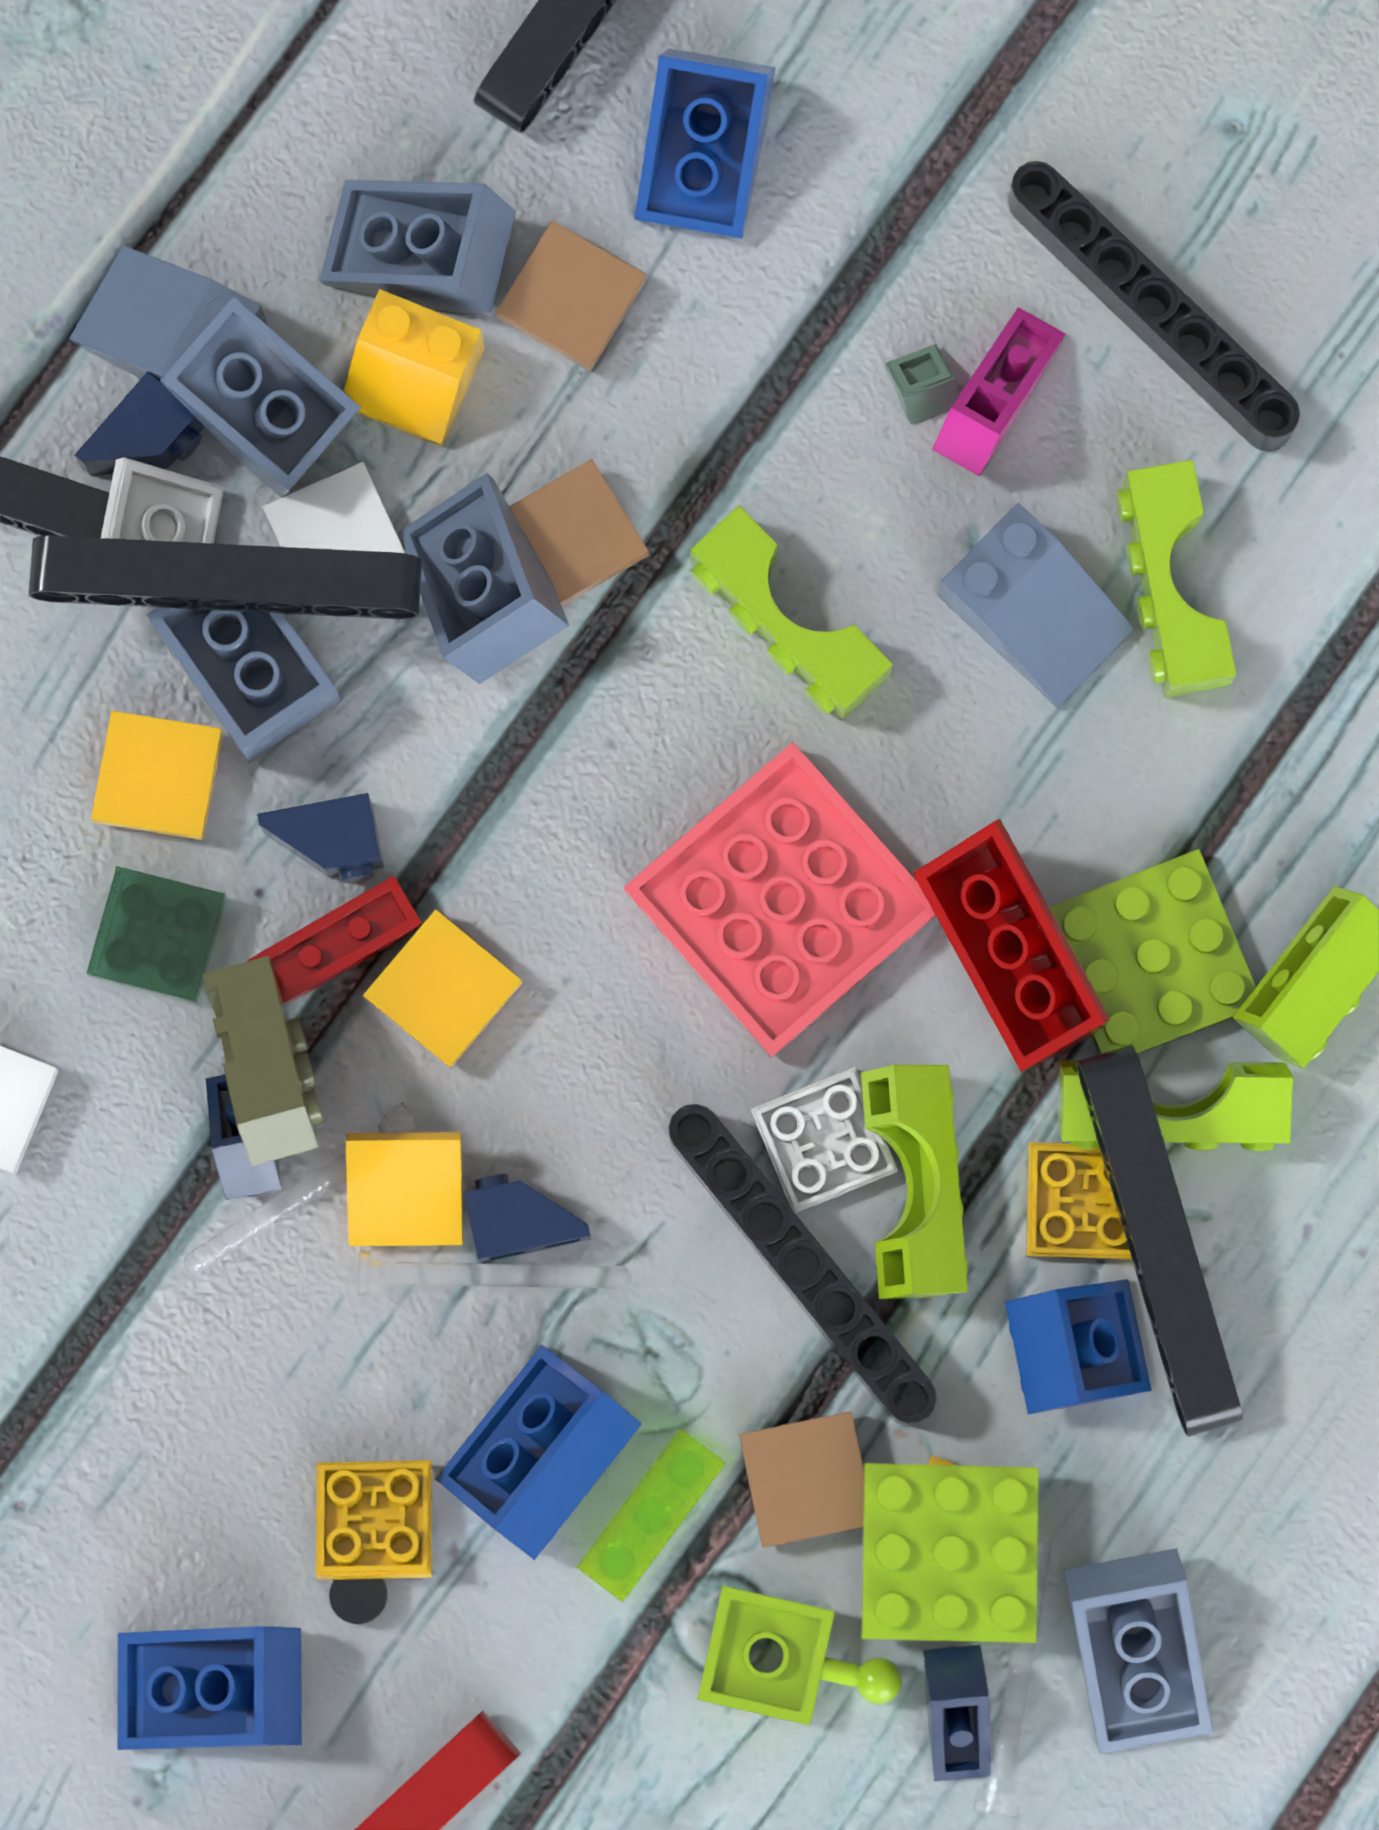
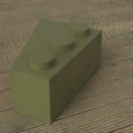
(264, 1062)

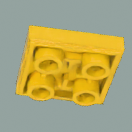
(157, 775)
(442, 989)
(404, 1188)
(1071, 1205)
(374, 1520)

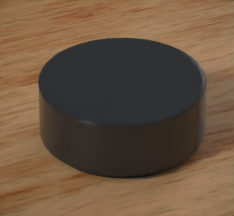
(358, 1599)

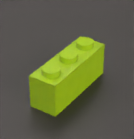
(1315, 979)

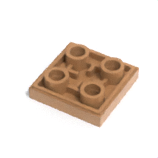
(571, 296)
(579, 531)
(805, 1478)

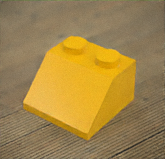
(412, 367)

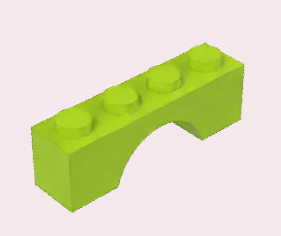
(1190, 647)
(836, 664)
(1244, 1107)
(915, 1117)

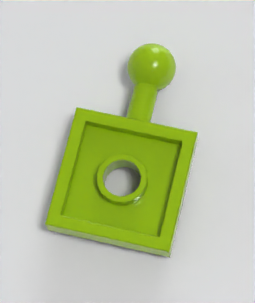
(793, 1686)

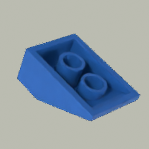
(704, 142)
(209, 1688)

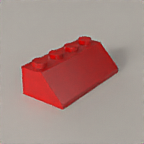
(1011, 947)

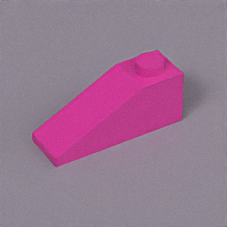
(997, 391)

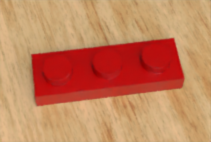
(341, 939)

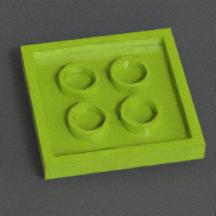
(1157, 954)
(950, 1553)

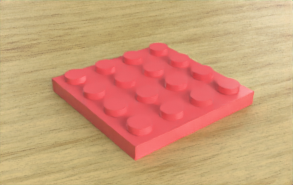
(781, 900)

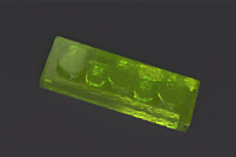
(651, 1515)

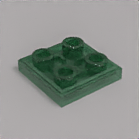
(156, 934)

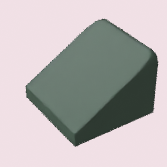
(923, 384)

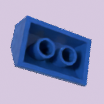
(538, 1452)

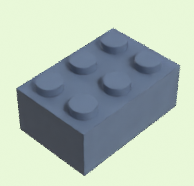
(248, 672)

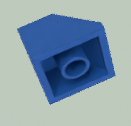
(1077, 1346)

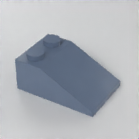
(420, 242)
(150, 313)
(259, 396)
(482, 581)
(1035, 605)
(1138, 1650)

